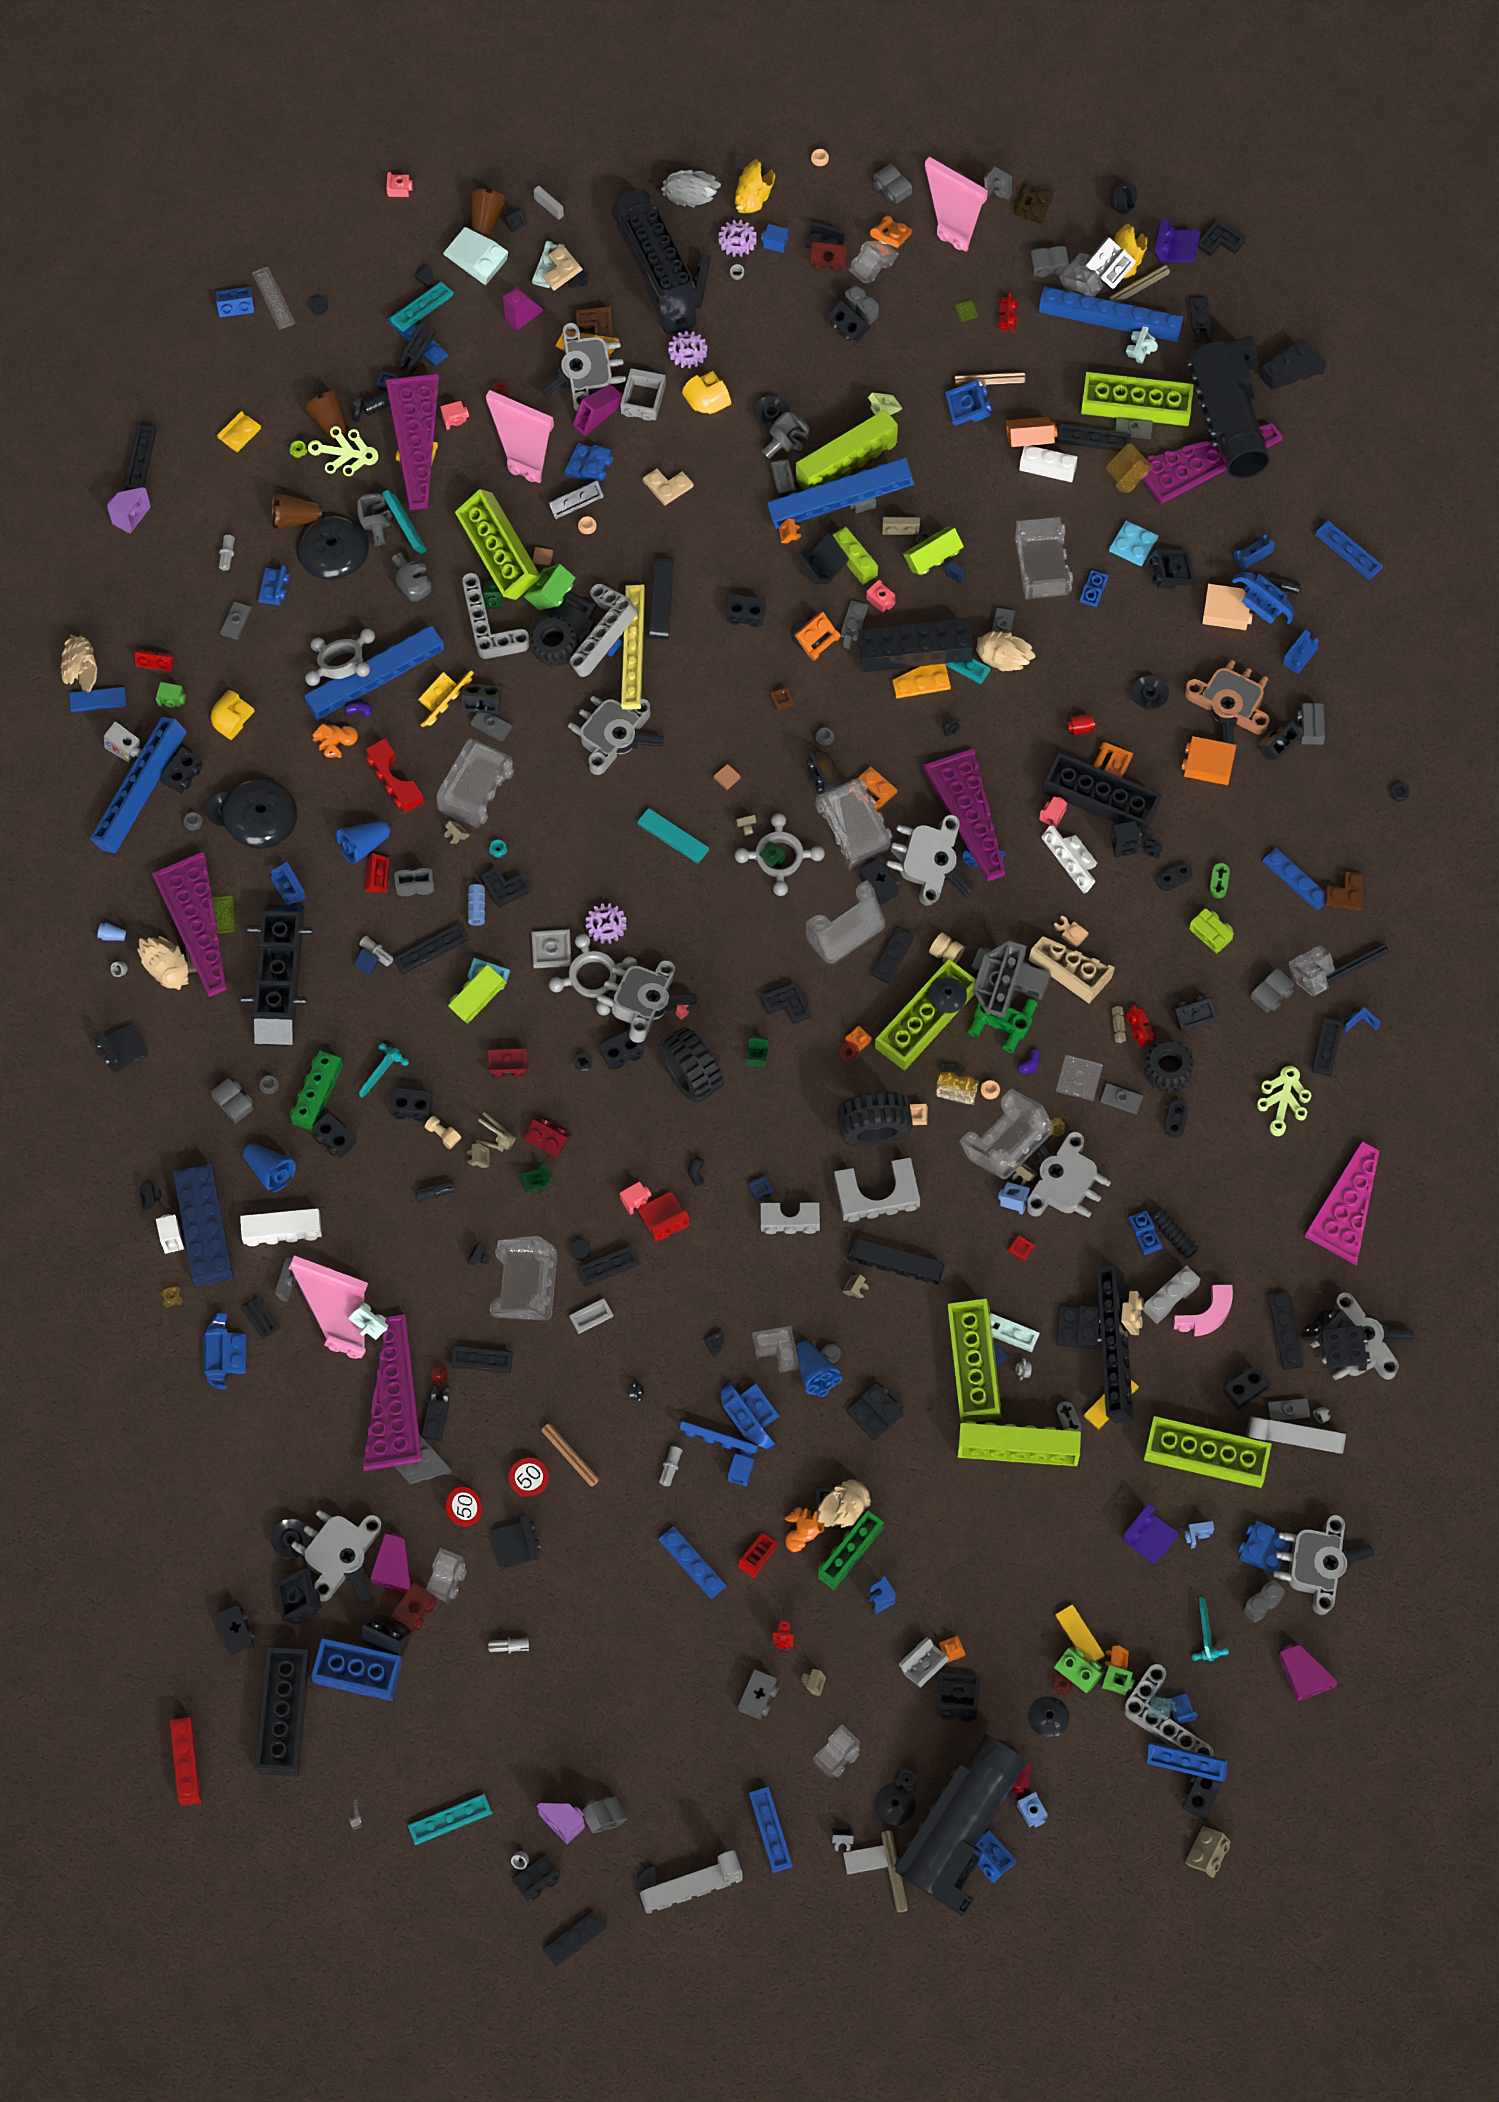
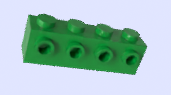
(316, 1090)
(850, 1550)

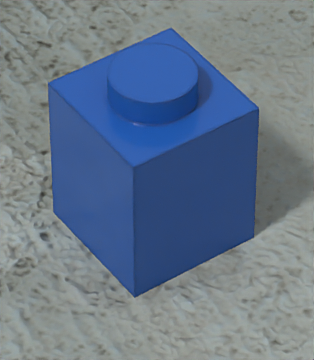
(775, 238)
(741, 1469)

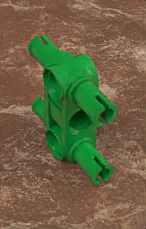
(1005, 1024)

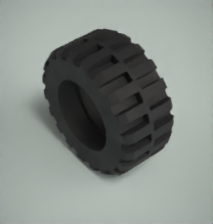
(690, 1065)
(874, 1118)

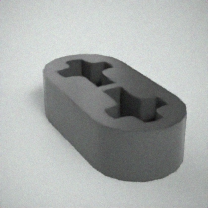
(1073, 1418)

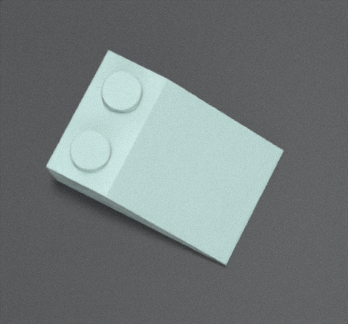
(476, 255)

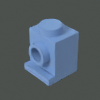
(1014, 1197)
(1032, 1818)

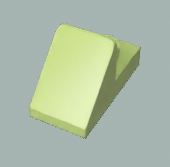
(884, 402)

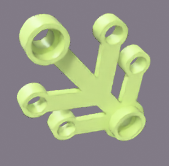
(346, 452)
(1284, 1097)

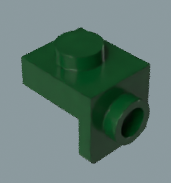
(492, 595)
(773, 855)
(757, 1051)
(536, 1179)

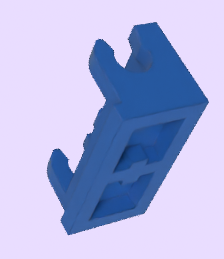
(1254, 552)
(1301, 652)
(287, 885)
(884, 1597)

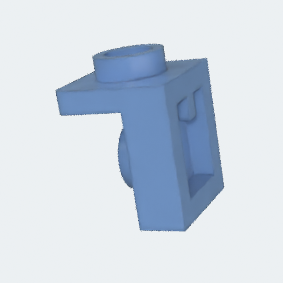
(1201, 1530)

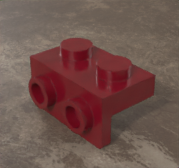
(507, 1061)
(547, 1136)

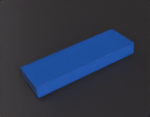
(98, 699)

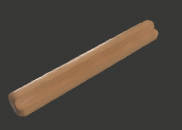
(986, 379)
(570, 1454)

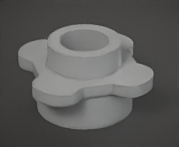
(1023, 1369)

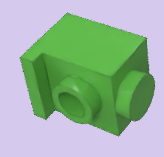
(170, 695)
(1117, 1673)

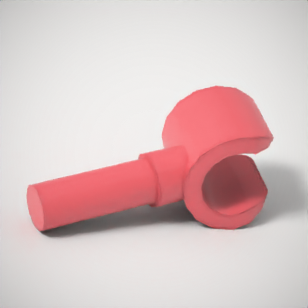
(682, 1011)

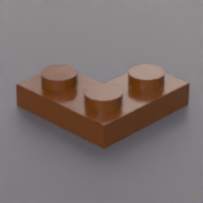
(596, 318)
(1349, 896)

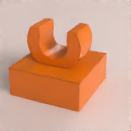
(788, 531)
(859, 1037)
(952, 1648)
(1119, 1657)

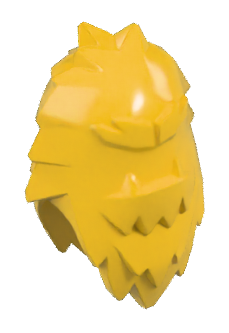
(753, 188)
(1134, 247)

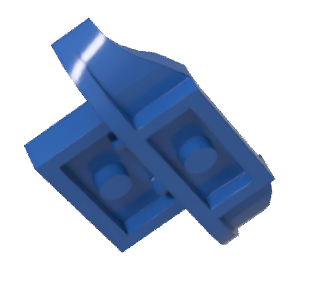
(1264, 597)
(222, 1352)
(750, 1413)

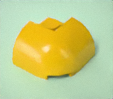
(706, 393)
(230, 714)

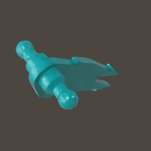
(391, 1055)
(1209, 1653)

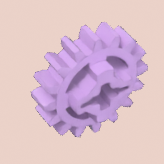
(737, 238)
(687, 348)
(607, 930)

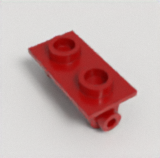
(1008, 306)
(153, 661)
(1136, 1018)
(783, 1638)

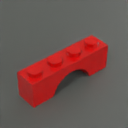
(405, 792)
(185, 1762)

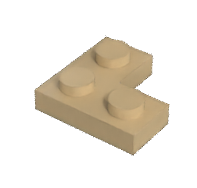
(565, 268)
(667, 490)
(1132, 1313)

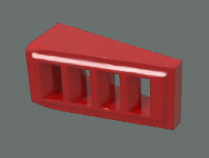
(751, 1565)

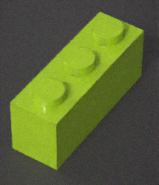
(933, 550)
(859, 560)
(477, 993)

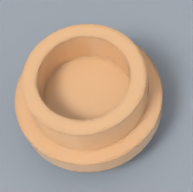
(819, 157)
(587, 525)
(990, 1089)

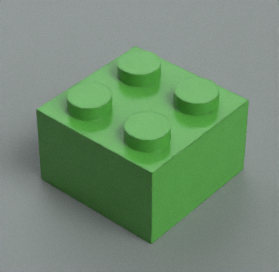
(550, 588)

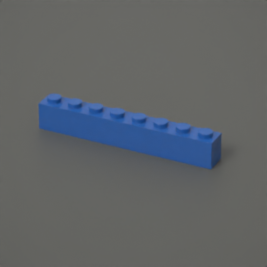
(1110, 314)
(842, 492)
(383, 668)
(138, 785)

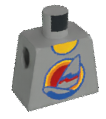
(122, 742)

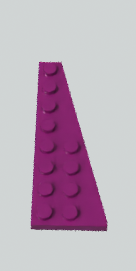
(413, 416)
(1188, 467)
(962, 794)
(190, 903)
(394, 1417)

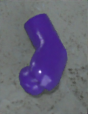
(359, 706)
(1030, 1065)

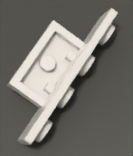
(1072, 856)

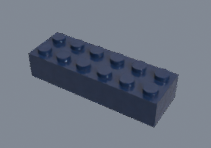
(203, 1225)

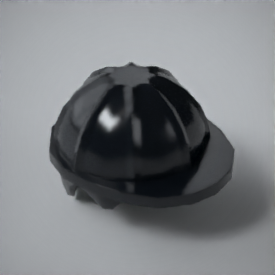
(1123, 197)

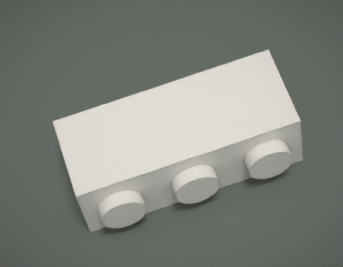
(1048, 463)

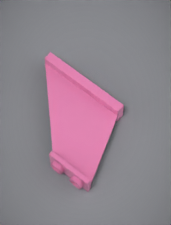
(955, 202)
(522, 434)
(332, 1300)

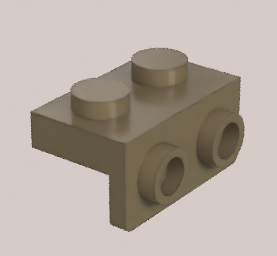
(901, 525)
(1208, 1851)

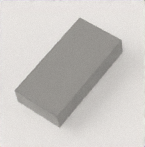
(548, 202)
(591, 1316)
(865, 1859)

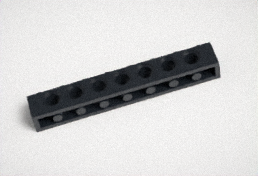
(1114, 1345)

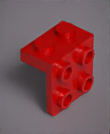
(664, 1216)

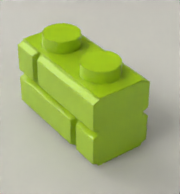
(1211, 930)

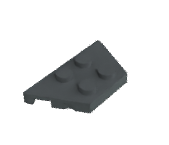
(427, 1469)

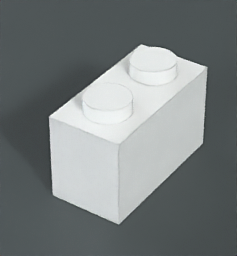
(170, 1233)

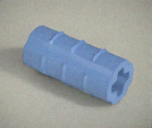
(476, 905)

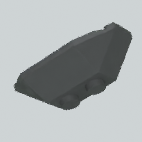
(999, 977)

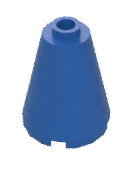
(361, 839)
(269, 1166)

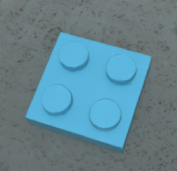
(1133, 543)

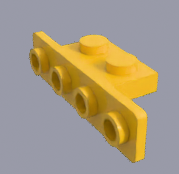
(439, 693)

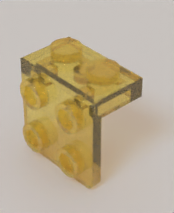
(1128, 468)
(957, 1088)

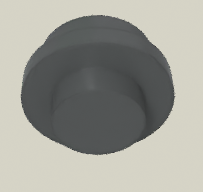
(824, 736)
(193, 821)
(269, 1084)
(832, 1352)

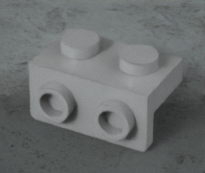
(923, 1662)

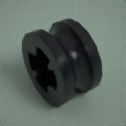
(582, 1068)

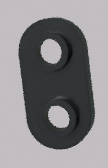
(1175, 876)
(1175, 1119)

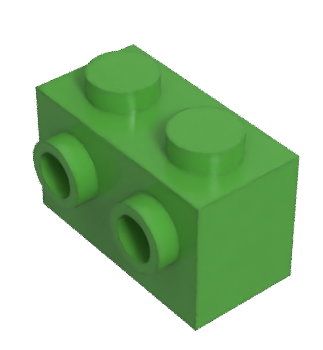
(1079, 1669)

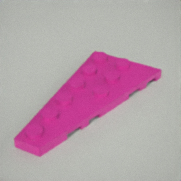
(1344, 1213)

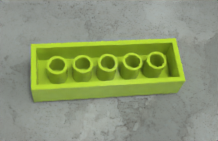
(1137, 398)
(848, 451)
(497, 544)
(919, 1021)
(974, 1361)
(1019, 1443)
(1207, 1452)

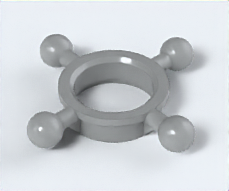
(337, 648)
(778, 821)
(583, 941)

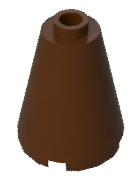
(485, 210)
(328, 414)
(293, 511)

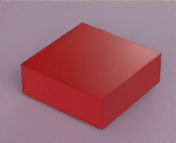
(1021, 1248)

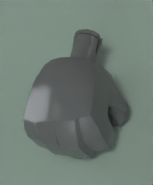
(784, 432)
(370, 519)
(408, 581)

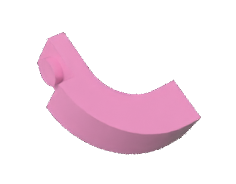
(1210, 1320)

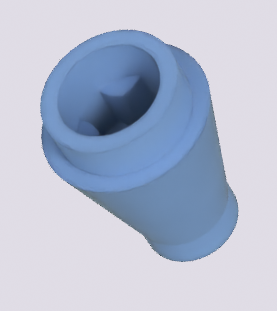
(111, 932)

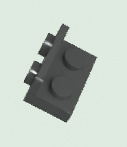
(999, 182)

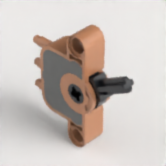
(1237, 693)

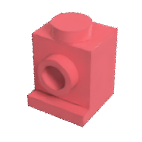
(399, 185)
(454, 414)
(880, 602)
(1053, 811)
(635, 1197)

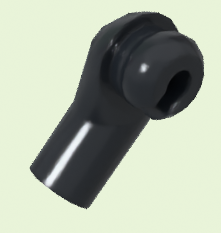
(694, 1169)

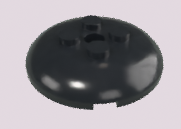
(332, 561)
(256, 828)

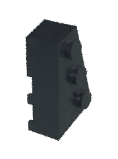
(1292, 365)

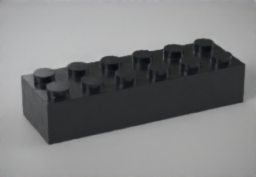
(915, 645)
(1101, 792)
(283, 1711)

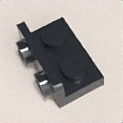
(825, 234)
(1195, 1012)
(536, 1878)

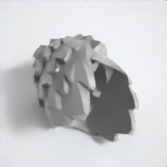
(690, 187)

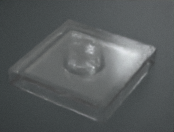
(1079, 1078)

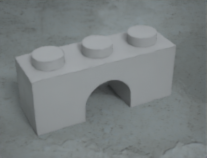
(806, 1220)
(1178, 1287)

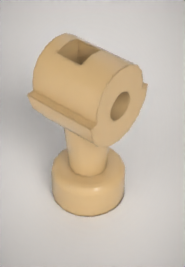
(449, 1135)

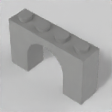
(856, 1206)

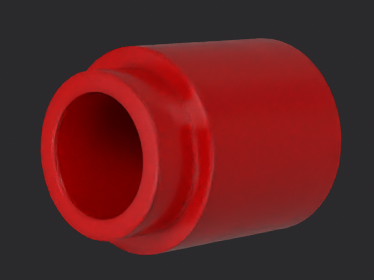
(1081, 724)

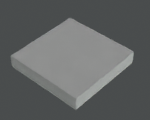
(551, 948)

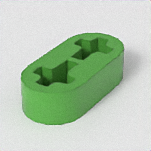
(1223, 881)

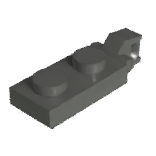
(853, 621)

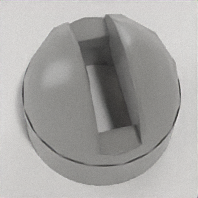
(737, 269)
(120, 970)
(1323, 1412)
(515, 1860)

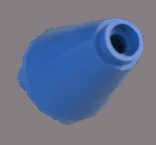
(816, 1370)

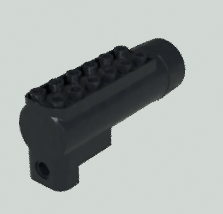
(657, 260)
(1225, 396)
(943, 1848)

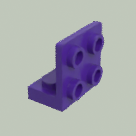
(1176, 244)
(1150, 1535)

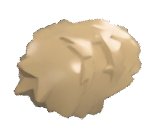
(1004, 651)
(78, 659)
(164, 962)
(844, 1504)

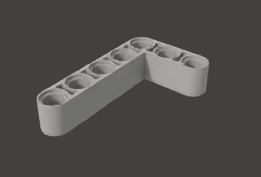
(481, 624)
(609, 629)
(1295, 1434)
(1156, 1729)
(696, 1883)

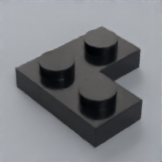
(1220, 235)
(502, 891)
(789, 998)

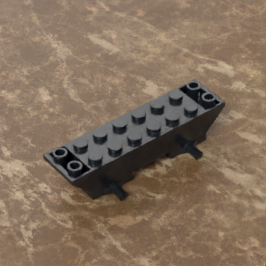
(278, 974)

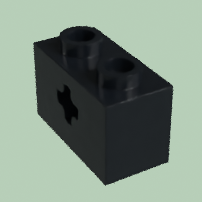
(1279, 740)
(878, 871)
(227, 1621)

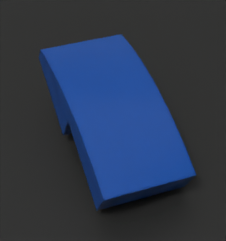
(1094, 588)
(1145, 1233)

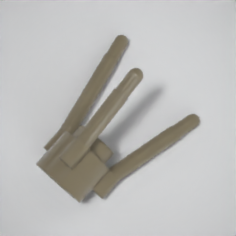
(505, 1138)

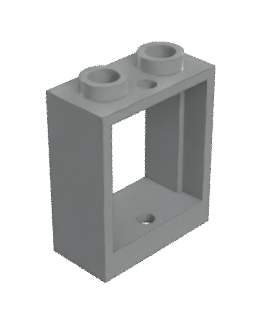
(645, 379)

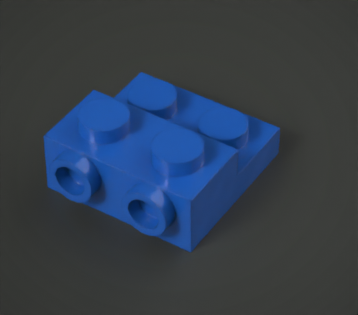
(969, 403)
(589, 463)
(1262, 1548)

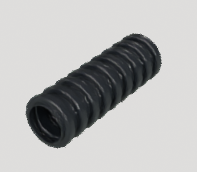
(376, 403)
(1174, 1233)

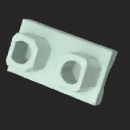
(1144, 345)
(368, 1321)

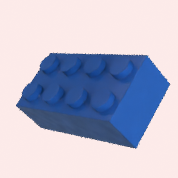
(357, 1669)

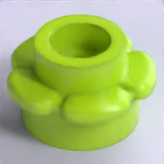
(298, 445)

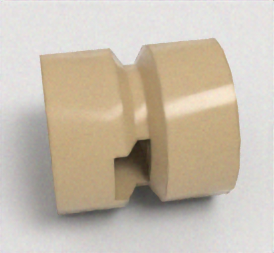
(946, 949)

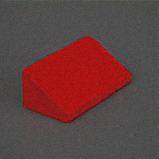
(377, 873)

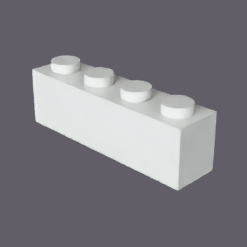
(281, 1226)

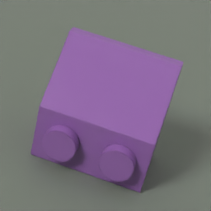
(128, 508)
(563, 1819)

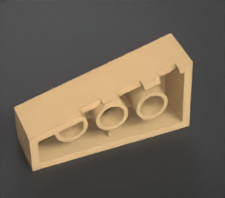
(1070, 968)

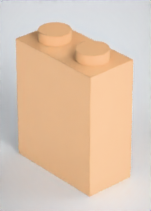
(1226, 608)

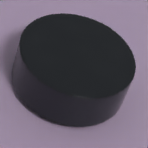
(319, 305)
(1399, 792)
(579, 1250)

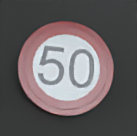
(528, 1477)
(463, 1506)

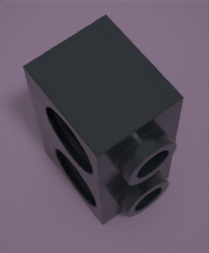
(850, 319)
(746, 606)
(481, 698)
(178, 769)
(1126, 839)
(618, 1045)
(412, 1099)
(337, 1133)
(1249, 1390)
(1206, 1796)

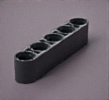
(661, 598)
(895, 1260)

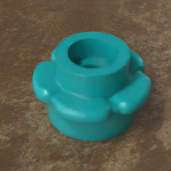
(497, 844)

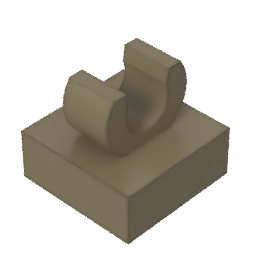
(746, 823)
(457, 831)
(479, 1155)
(1026, 1173)
(853, 1286)
(814, 1681)

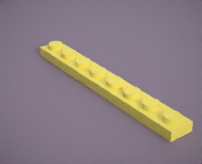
(633, 651)

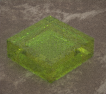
(966, 311)

